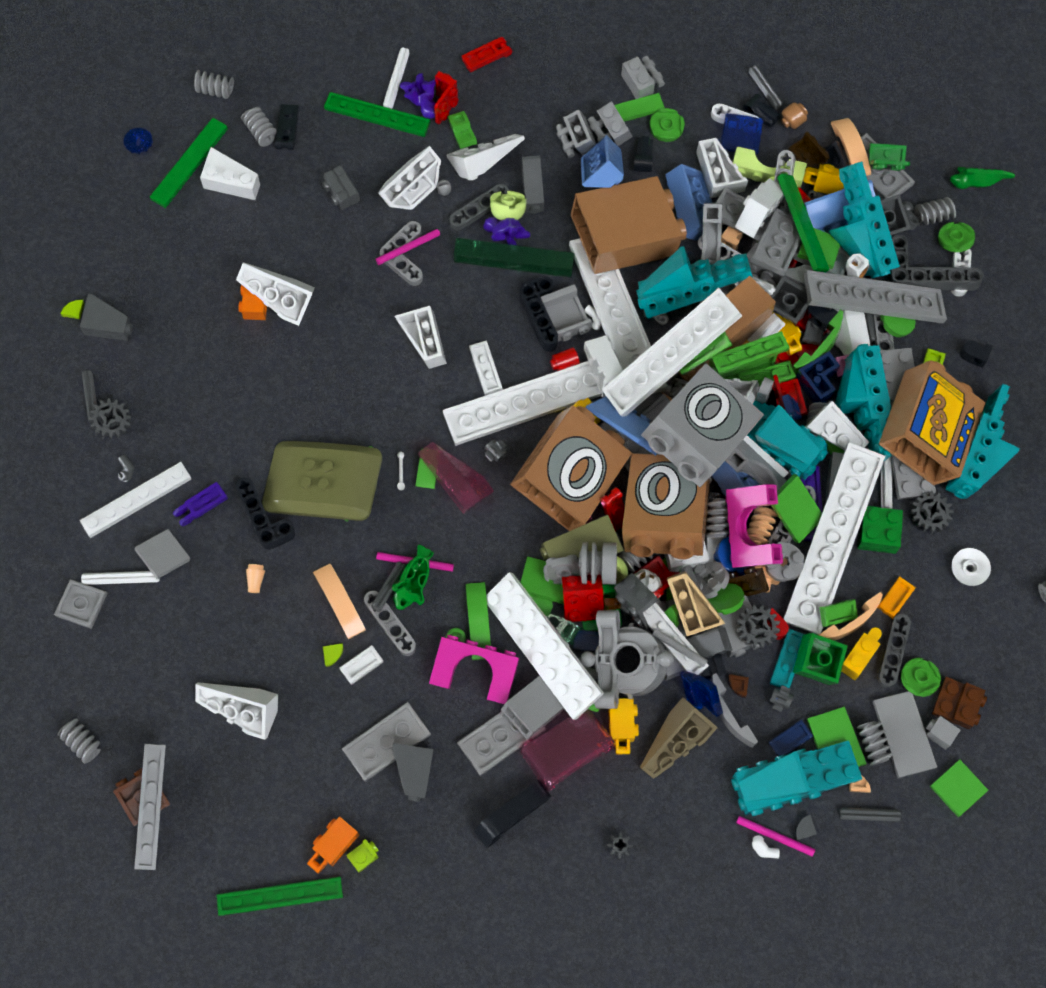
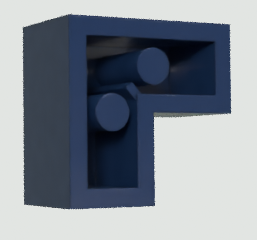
(815, 377)

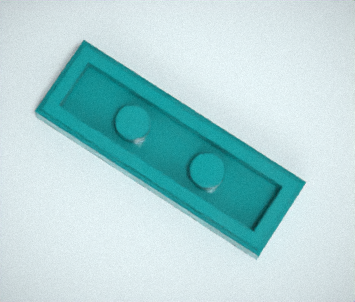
(785, 664)

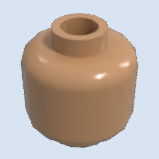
(794, 115)

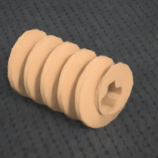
(760, 524)

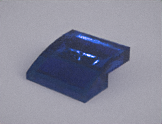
(741, 132)
(701, 692)

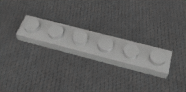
(150, 806)

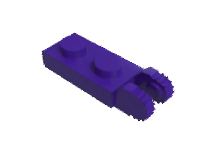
(201, 503)

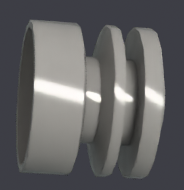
(598, 563)

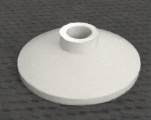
(977, 561)

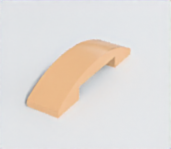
(851, 142)
(339, 601)
(868, 607)

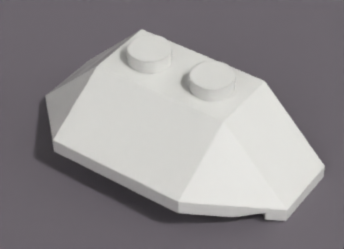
(412, 181)

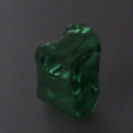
(565, 627)

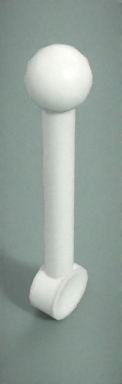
(400, 485)

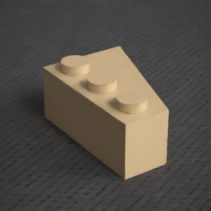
(693, 606)

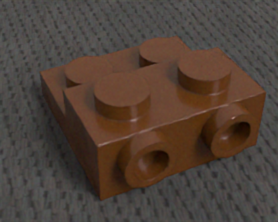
(959, 703)
(129, 793)

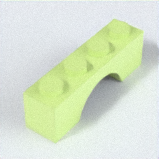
(751, 168)

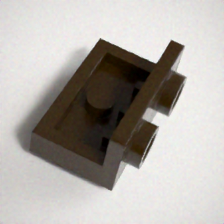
(809, 151)
(751, 580)

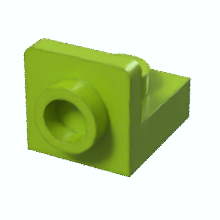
(363, 855)

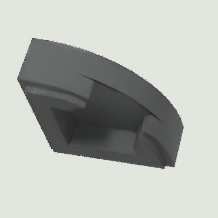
(805, 828)

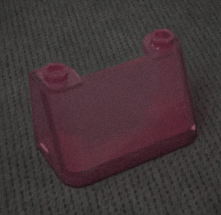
(566, 748)

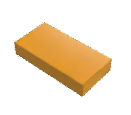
(896, 597)

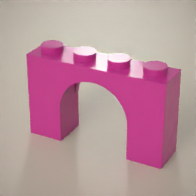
(740, 505)
(452, 652)

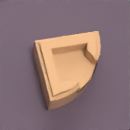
(860, 786)

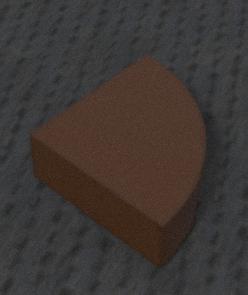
(611, 604)
(738, 685)

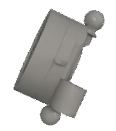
(610, 679)

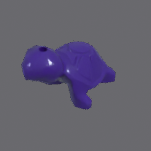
(421, 94)
(508, 228)

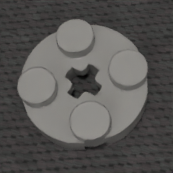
(795, 560)
(561, 567)
(711, 570)

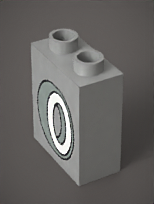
(702, 425)

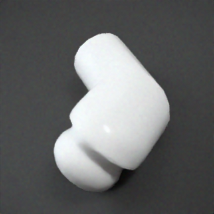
(592, 313)
(762, 849)

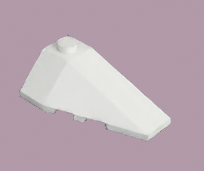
(476, 161)
(281, 293)
(852, 331)
(246, 707)

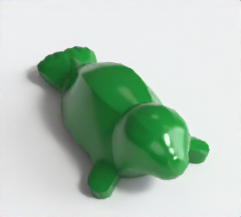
(978, 177)
(413, 580)

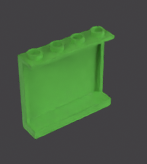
(749, 356)

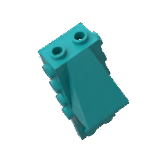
(861, 214)
(678, 277)
(865, 392)
(787, 441)
(987, 449)
(794, 777)

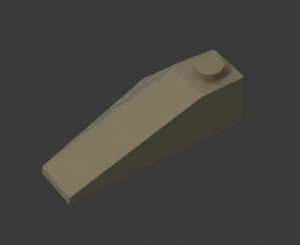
(680, 733)

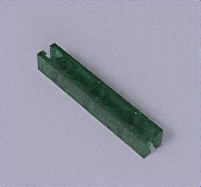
(513, 257)

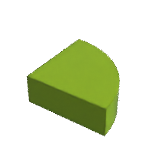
(73, 309)
(332, 653)

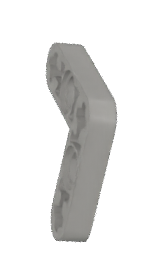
(402, 234)

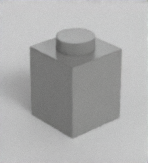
(942, 732)

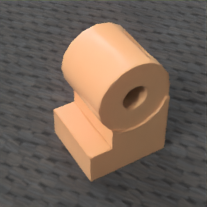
(731, 237)

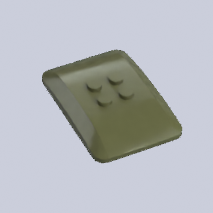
(322, 480)

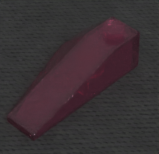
(458, 479)

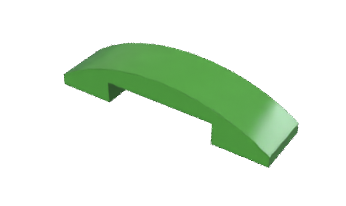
(835, 327)
(478, 616)

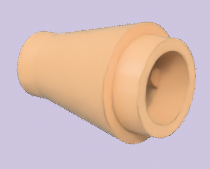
(254, 577)

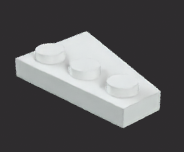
(836, 427)

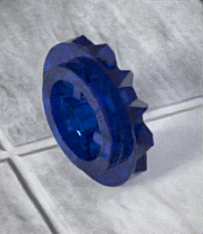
(131, 138)

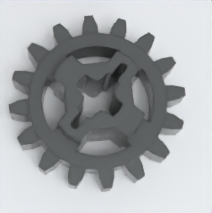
(103, 415)
(923, 512)
(768, 633)

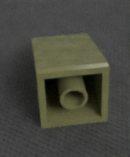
(571, 542)

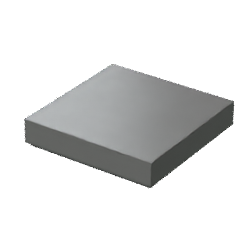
(162, 554)
(80, 604)

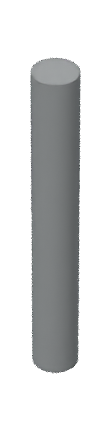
(679, 647)

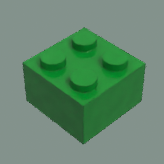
(880, 530)
(820, 659)

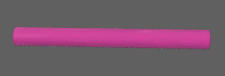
(396, 252)
(405, 560)
(775, 836)

